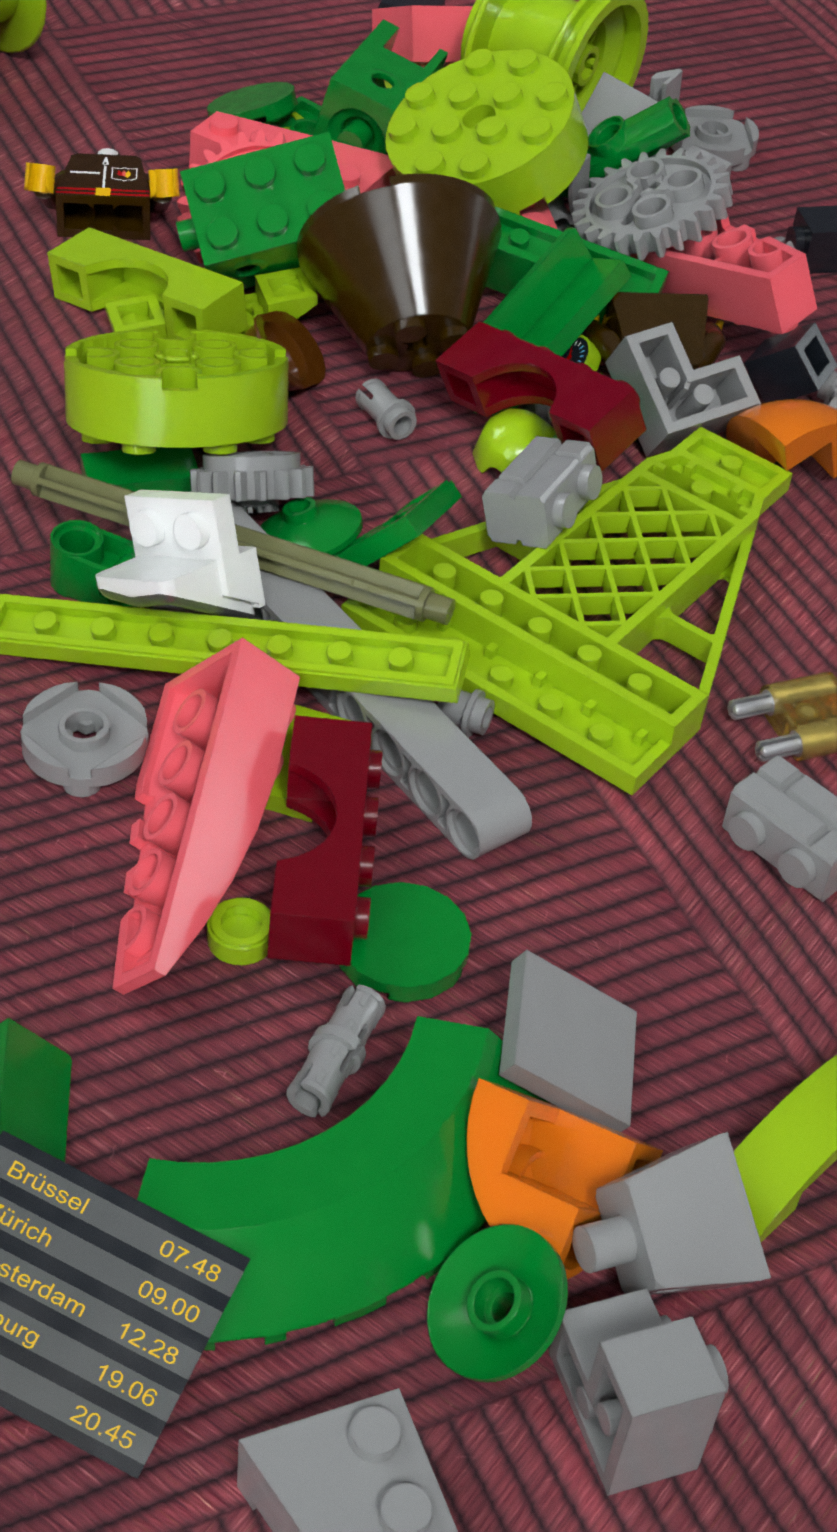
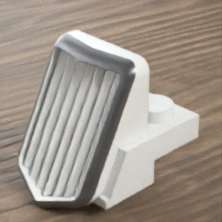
(185, 557)

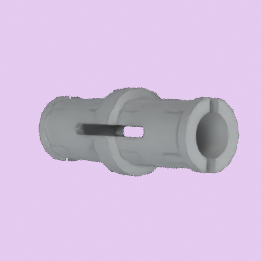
(336, 1051)

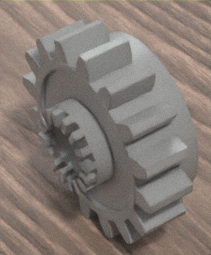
(255, 478)

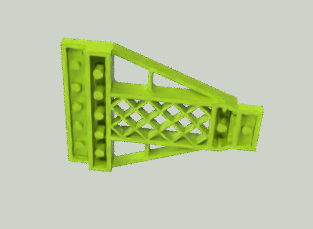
(582, 679)

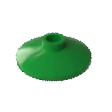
(316, 524)
(477, 1288)

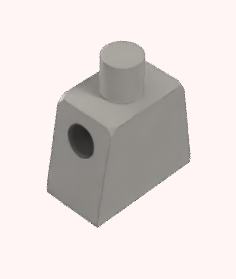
(676, 1224)

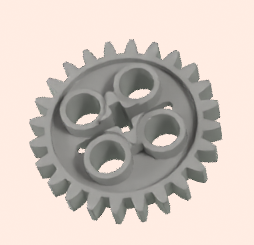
(654, 203)

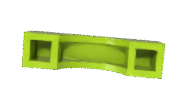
(106, 269)

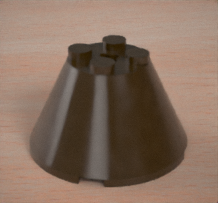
(403, 265)

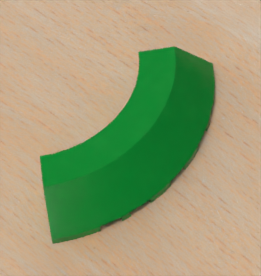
(353, 1207)

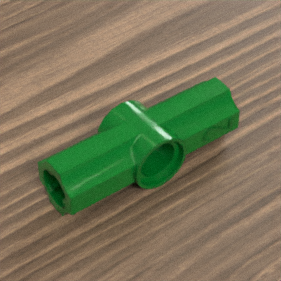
(643, 132)

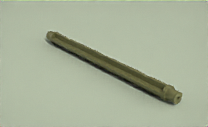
(274, 554)

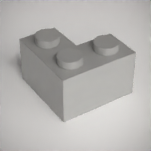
(674, 395)
(638, 1388)

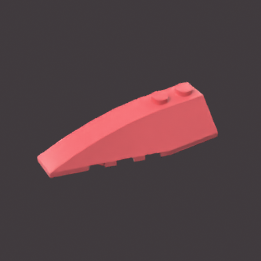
(203, 800)

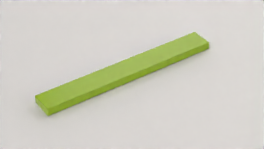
(180, 640)

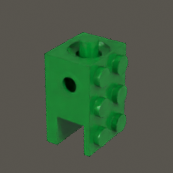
(357, 100)
(255, 205)

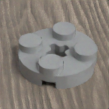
(721, 135)
(91, 762)

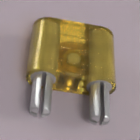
(800, 713)

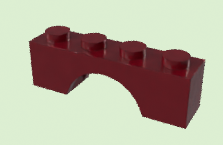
(498, 370)
(316, 892)

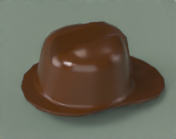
(303, 353)

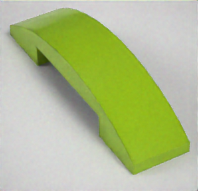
(275, 291)
(790, 1149)

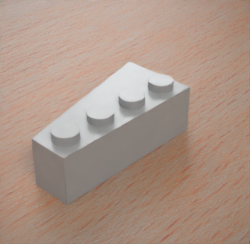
(344, 1472)

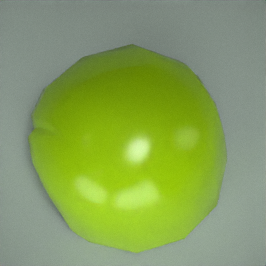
(507, 436)

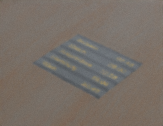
(99, 1306)

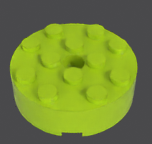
(495, 122)
(176, 391)

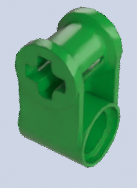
(81, 552)

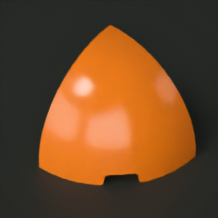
(788, 432)
(543, 1164)

